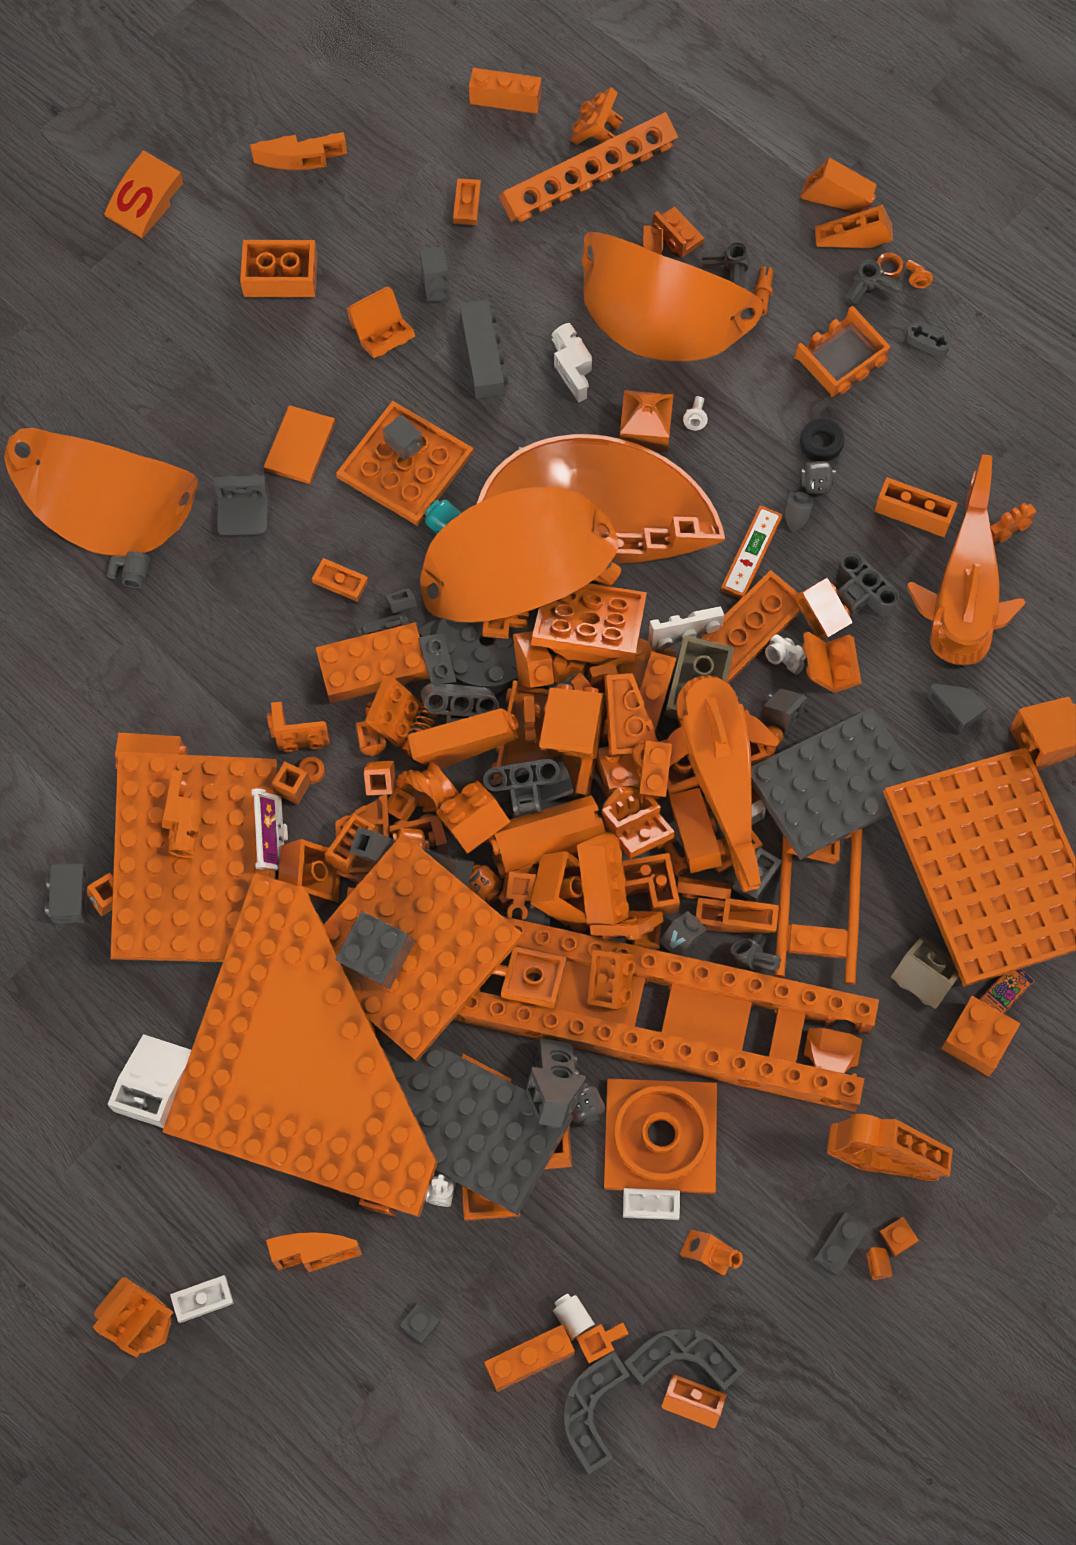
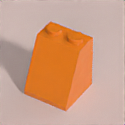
(572, 722)
(1047, 731)

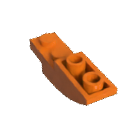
(295, 155)

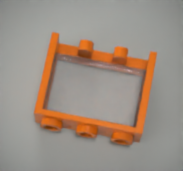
(844, 353)

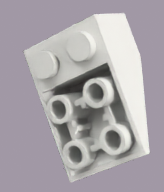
(150, 1081)

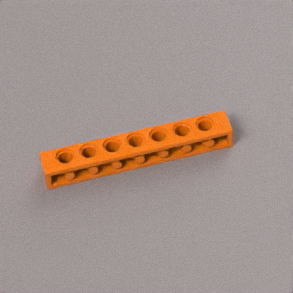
(658, 127)

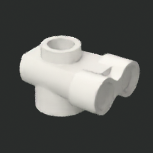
(785, 651)

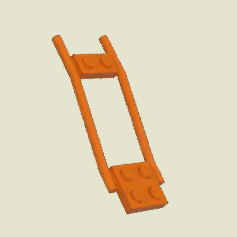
(820, 940)

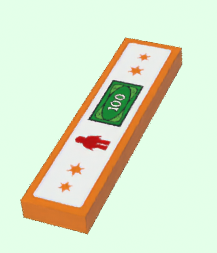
(751, 552)

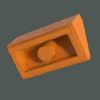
(694, 1401)

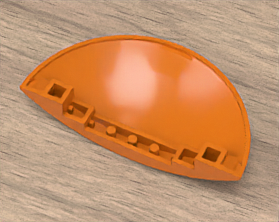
(642, 493)

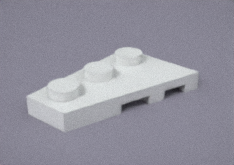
(665, 634)

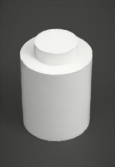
(573, 1316)

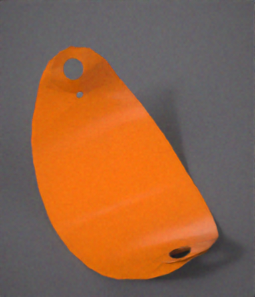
(662, 304)
(99, 492)
(515, 554)

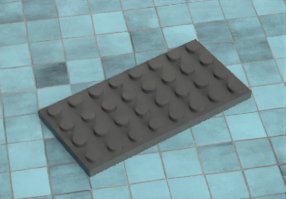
(475, 1123)

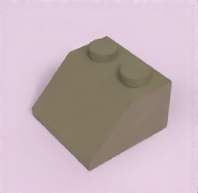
(926, 972)

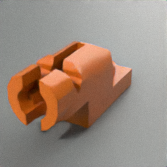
(181, 817)

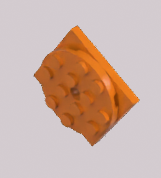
(592, 624)

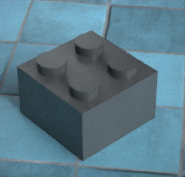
(375, 950)

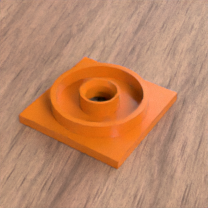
(639, 1164)

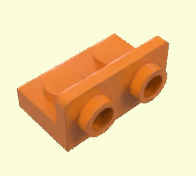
(677, 231)
(611, 979)

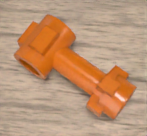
(679, 864)

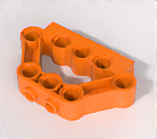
(888, 1148)

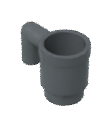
(134, 568)

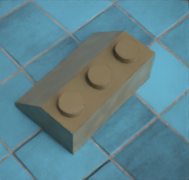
(697, 659)

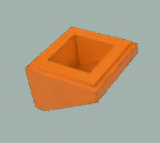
(879, 1263)

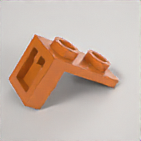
(427, 823)

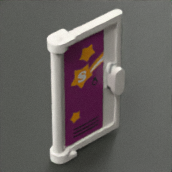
(269, 829)

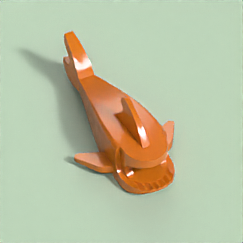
(968, 595)
(718, 742)

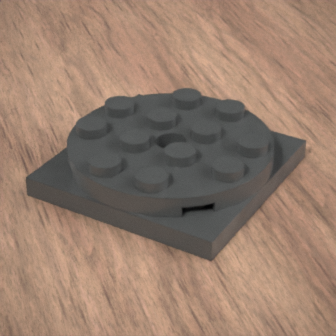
(478, 664)

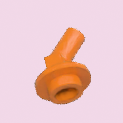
(920, 277)

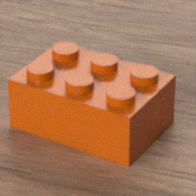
(279, 268)

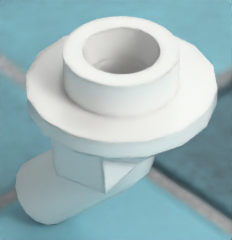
(695, 418)

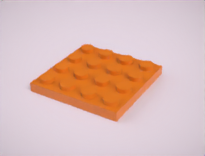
(405, 485)

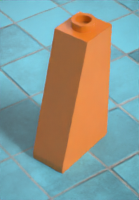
(463, 738)

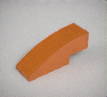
(737, 916)

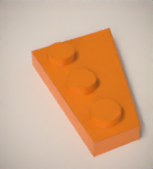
(626, 714)

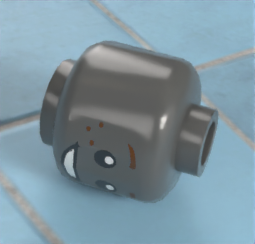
(817, 477)
(589, 1106)

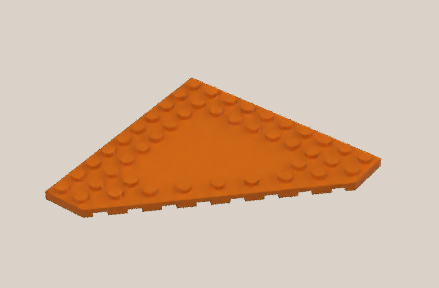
(294, 1066)

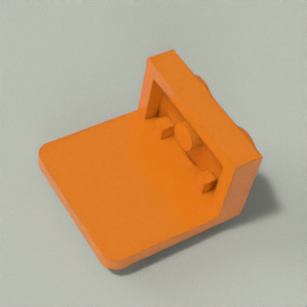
(380, 322)
(293, 737)

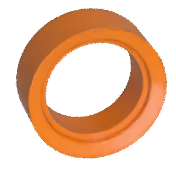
(893, 258)

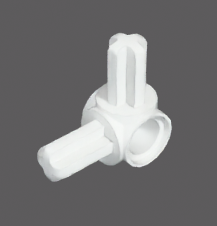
(441, 1191)

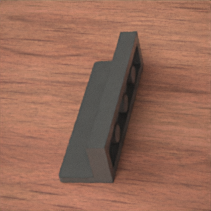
(548, 793)

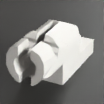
(572, 360)

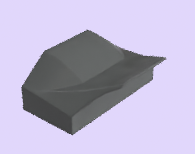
(767, 867)

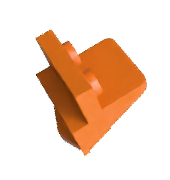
(635, 821)
(133, 1318)

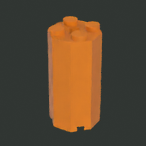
(544, 833)

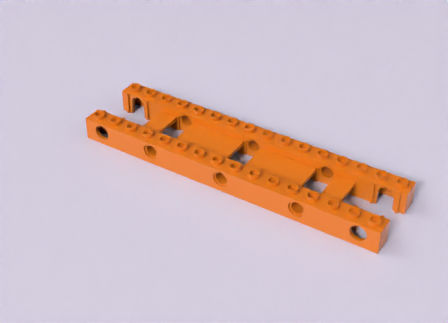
(701, 1023)

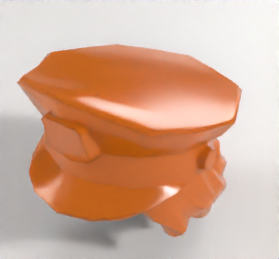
(428, 787)

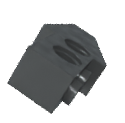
(554, 1083)

